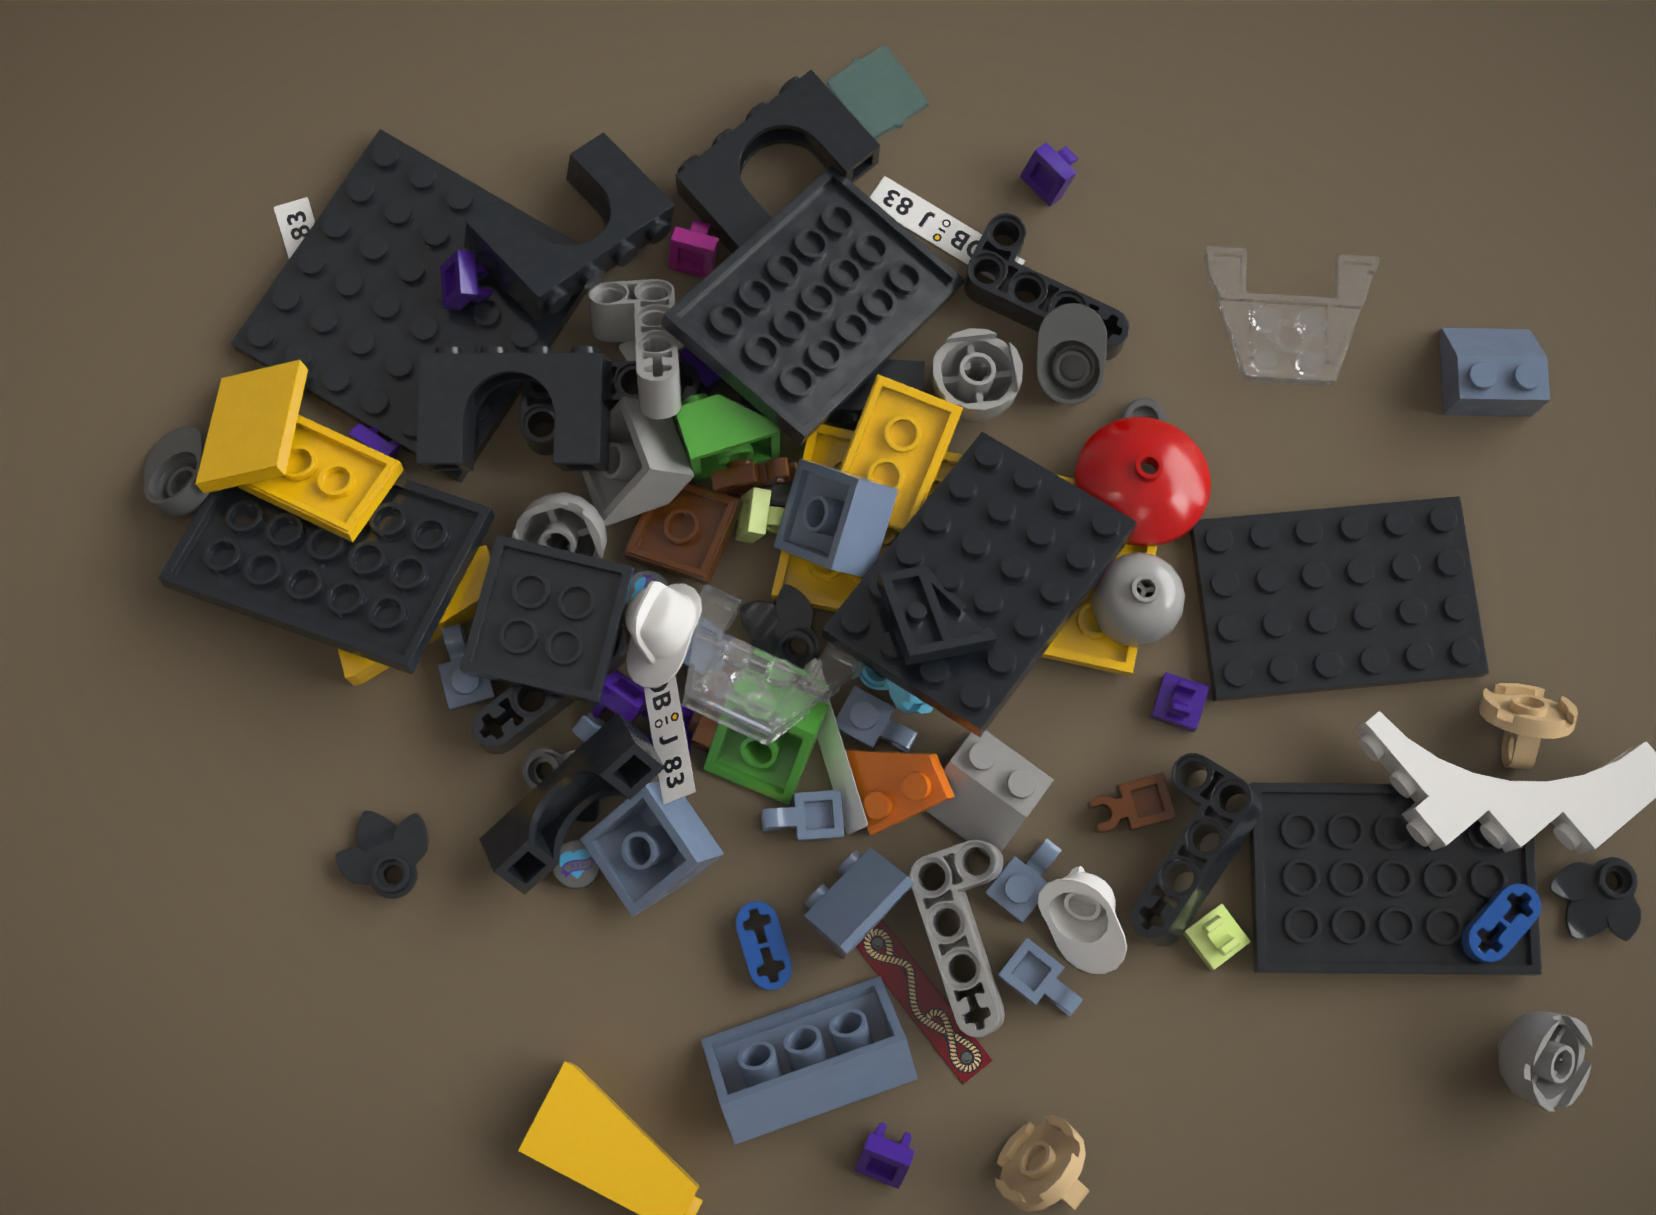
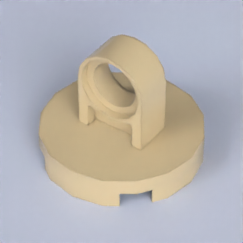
(1525, 720)
(1043, 1166)

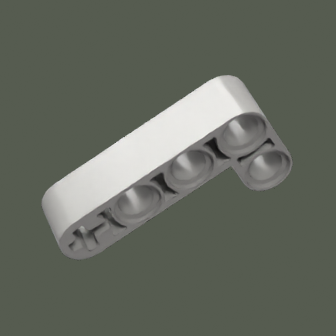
(634, 313)
(967, 939)

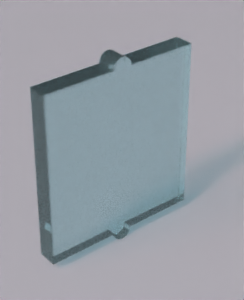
(878, 92)

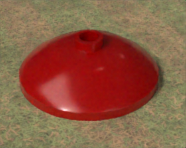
(1162, 502)

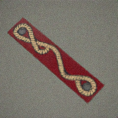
(922, 1002)

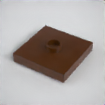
(686, 533)

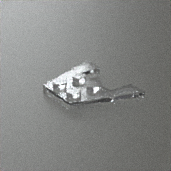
(1289, 335)
(749, 686)

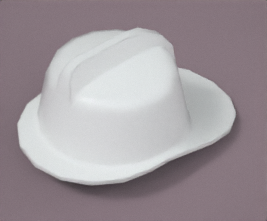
(660, 631)
(1084, 921)

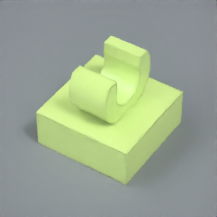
(757, 516)
(1216, 937)

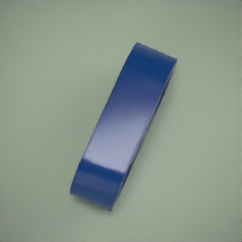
(1509, 931)
(775, 943)

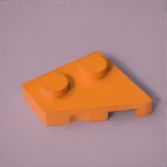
(897, 785)

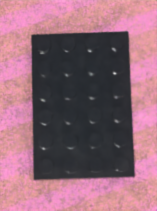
(813, 304)
(1011, 549)
(357, 596)
(1337, 598)
(1356, 894)

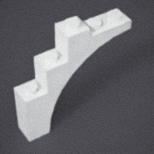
(1511, 812)

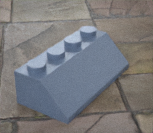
(808, 1059)

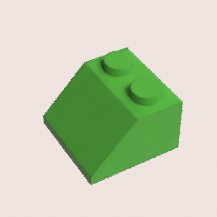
(723, 431)
(763, 768)

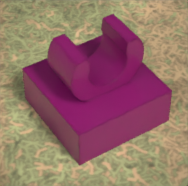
(693, 250)

